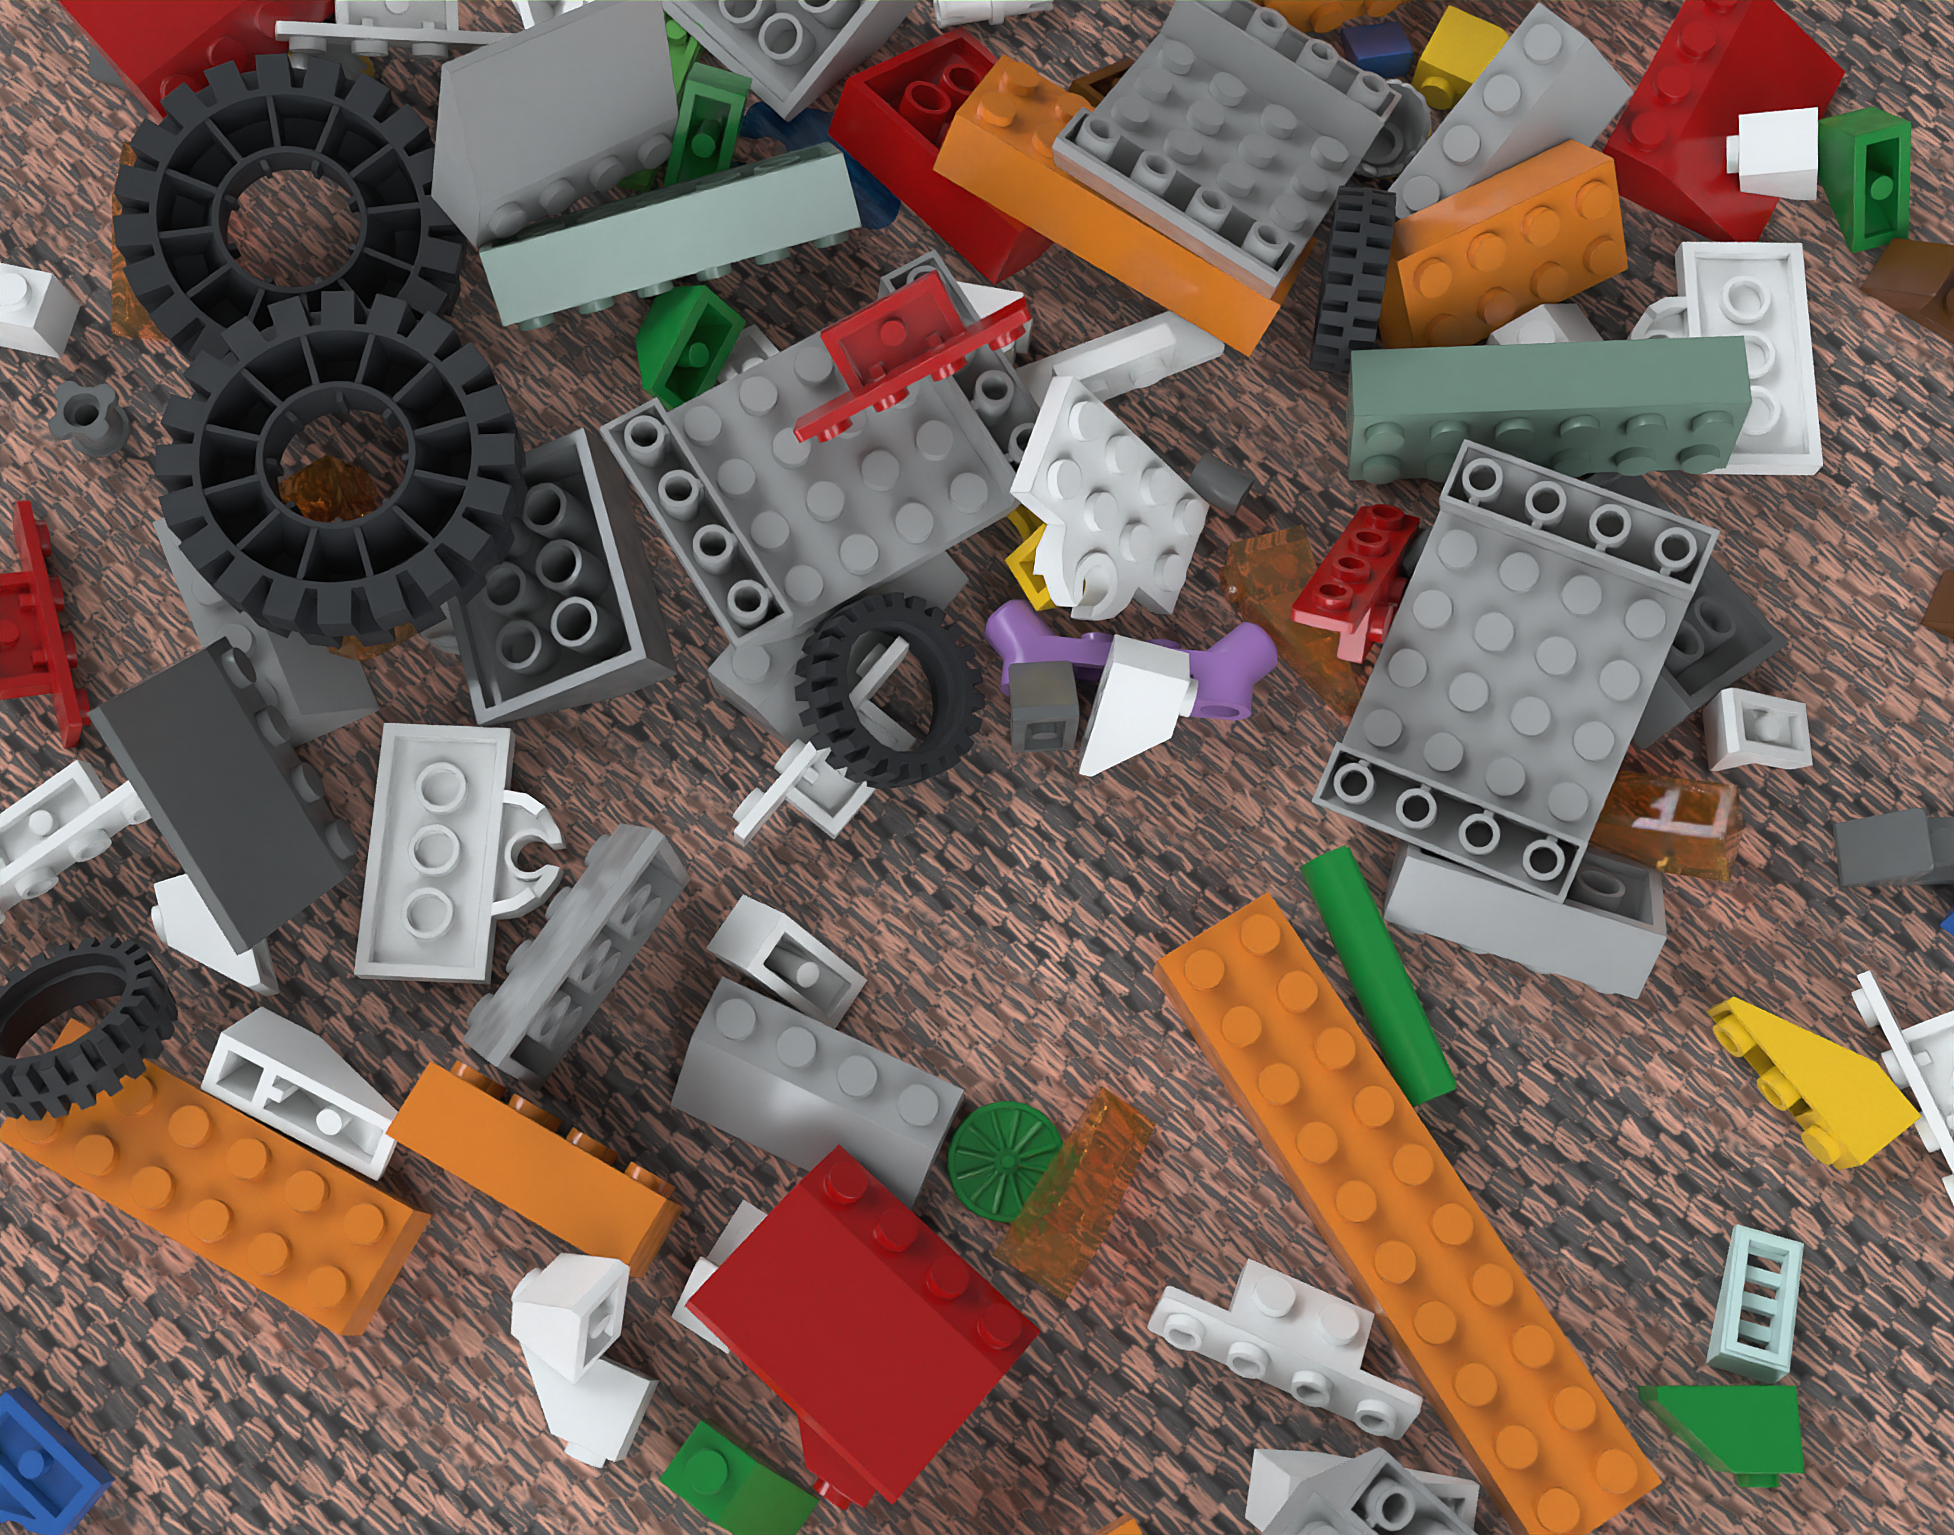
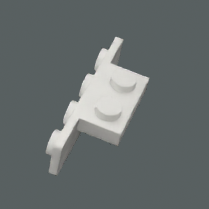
(375, 25)
(1126, 358)
(813, 784)
(60, 825)
(1919, 1059)
(1292, 1341)

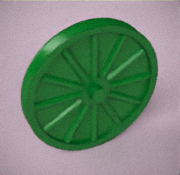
(1000, 1158)

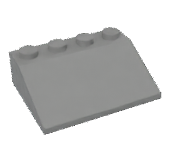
(790, 45)
(553, 116)
(578, 954)

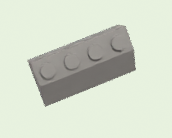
(1530, 98)
(763, 677)
(301, 680)
(1599, 936)
(810, 1087)

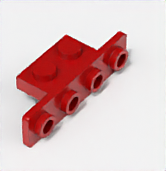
(899, 343)
(1360, 580)
(32, 647)

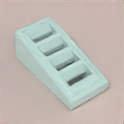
(1724, 1350)

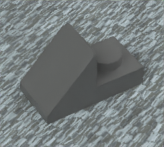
(1043, 706)
(1895, 850)

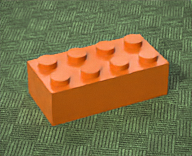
(1503, 249)
(532, 1169)

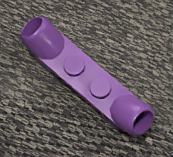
(1223, 671)

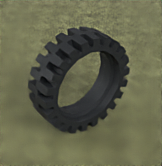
(1352, 277)
(943, 665)
(101, 1055)

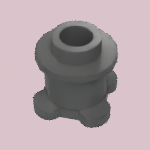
(90, 419)

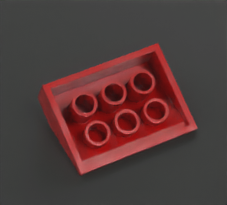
(173, 41)
(1708, 71)
(895, 127)
(863, 1321)

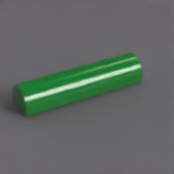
(1378, 976)

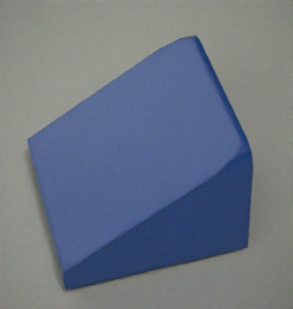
(1378, 49)

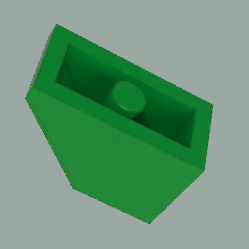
(707, 123)
(1866, 175)
(685, 343)
(1734, 1427)
(736, 1484)

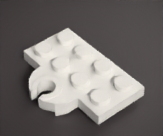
(1760, 295)
(1107, 509)
(447, 854)

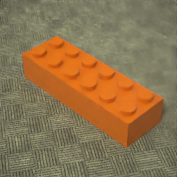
(1005, 156)
(232, 1191)

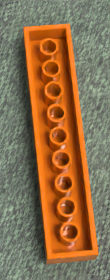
(1404, 1227)

